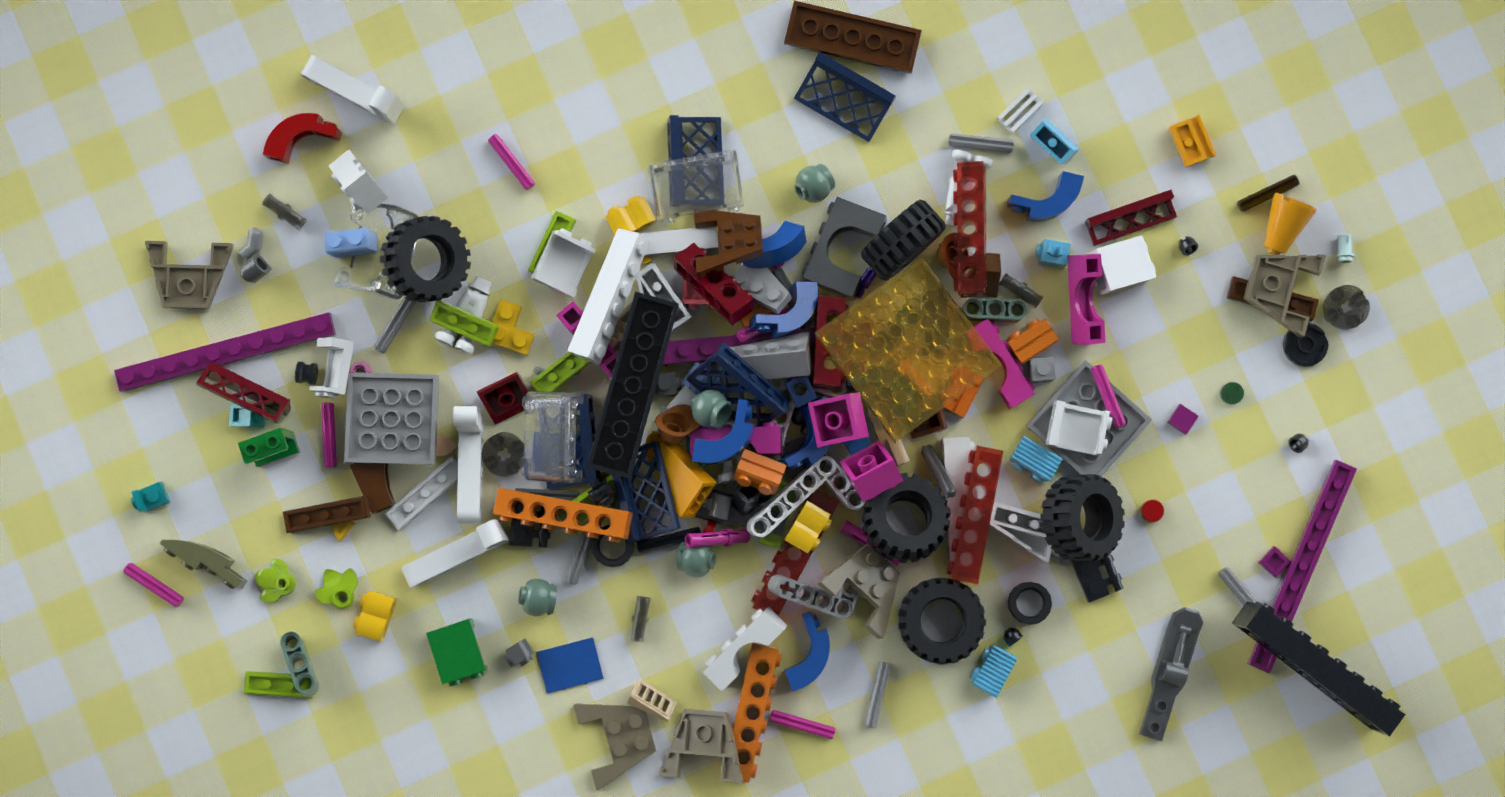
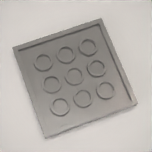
(1083, 392)
(391, 418)

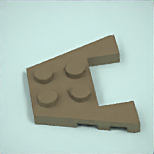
(188, 284)
(1272, 285)
(872, 578)
(626, 734)
(707, 735)

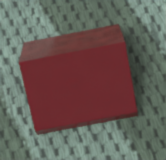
(504, 397)

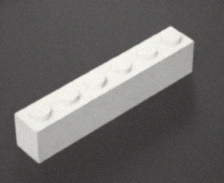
(609, 296)
(955, 461)

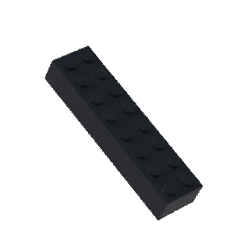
(632, 385)
(1318, 667)

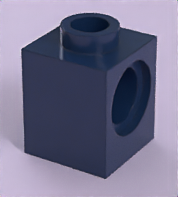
(800, 401)

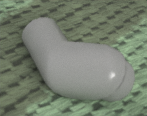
(254, 243)

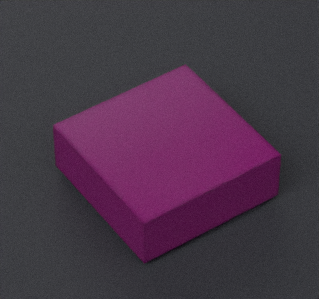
(1182, 419)
(1274, 561)

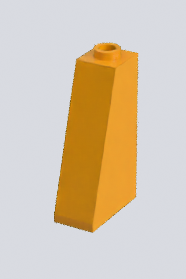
(687, 479)

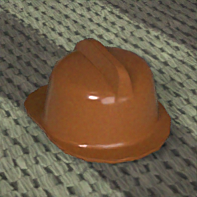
(946, 255)
(675, 424)

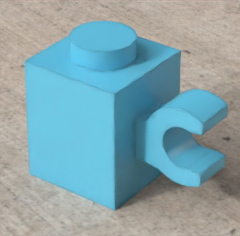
(1053, 253)

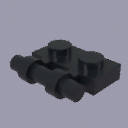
(523, 534)
(1091, 579)

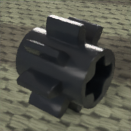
(601, 492)

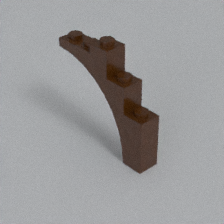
(374, 483)

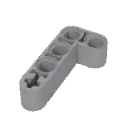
(812, 594)

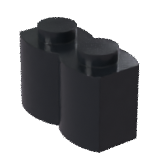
(747, 499)

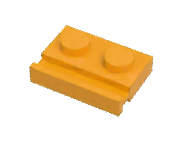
(1192, 141)

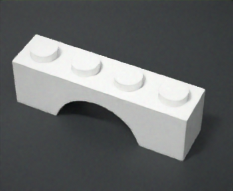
(763, 629)

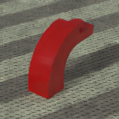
(292, 129)

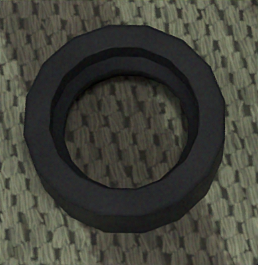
(611, 562)
(1046, 607)

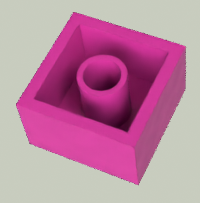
(838, 419)
(871, 471)

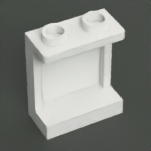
(563, 262)
(1124, 265)
(336, 367)
(1078, 429)

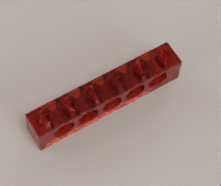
(977, 285)
(992, 459)
(795, 567)

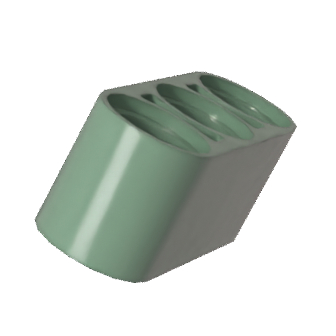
(1004, 306)
(294, 654)

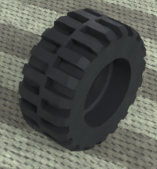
(903, 240)
(451, 251)
(1102, 517)
(898, 545)
(971, 611)

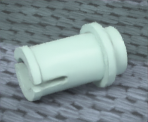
(1345, 248)

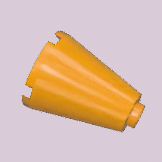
(1286, 222)

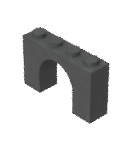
(842, 217)

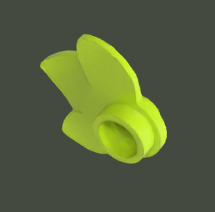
(273, 579)
(337, 584)

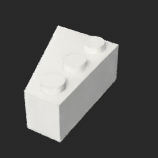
(357, 182)
(654, 284)
(1022, 529)

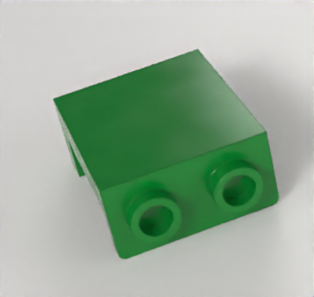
(269, 447)
(456, 652)

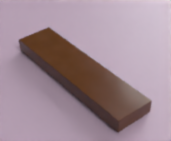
(1298, 303)
(326, 514)

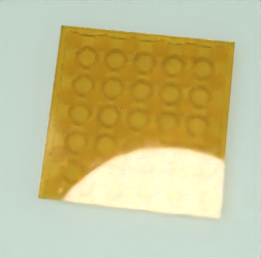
(908, 349)

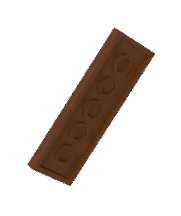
(852, 37)

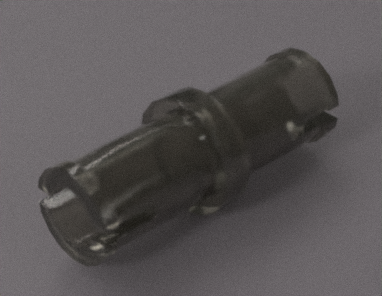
(284, 211)
(1021, 290)
(640, 619)

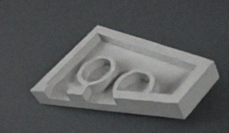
(763, 287)

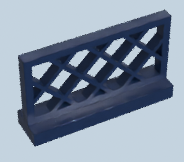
(853, 79)
(676, 135)
(748, 379)
(587, 434)
(629, 500)

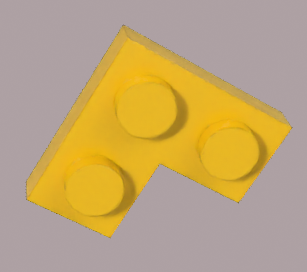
(507, 335)

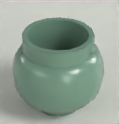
(814, 183)
(711, 409)
(695, 560)
(538, 597)

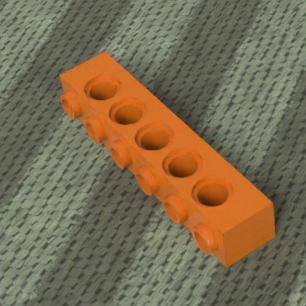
(507, 500)
(758, 654)

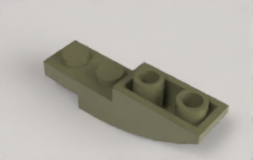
(199, 555)

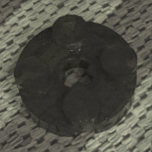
(1334, 313)
(493, 461)

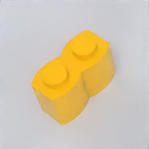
(632, 217)
(807, 527)
(374, 616)

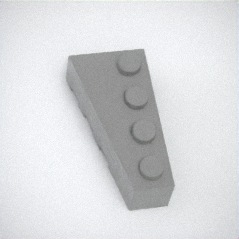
(778, 356)

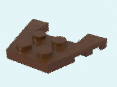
(737, 239)

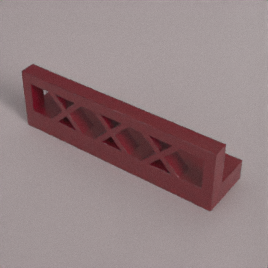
(1131, 209)
(244, 388)

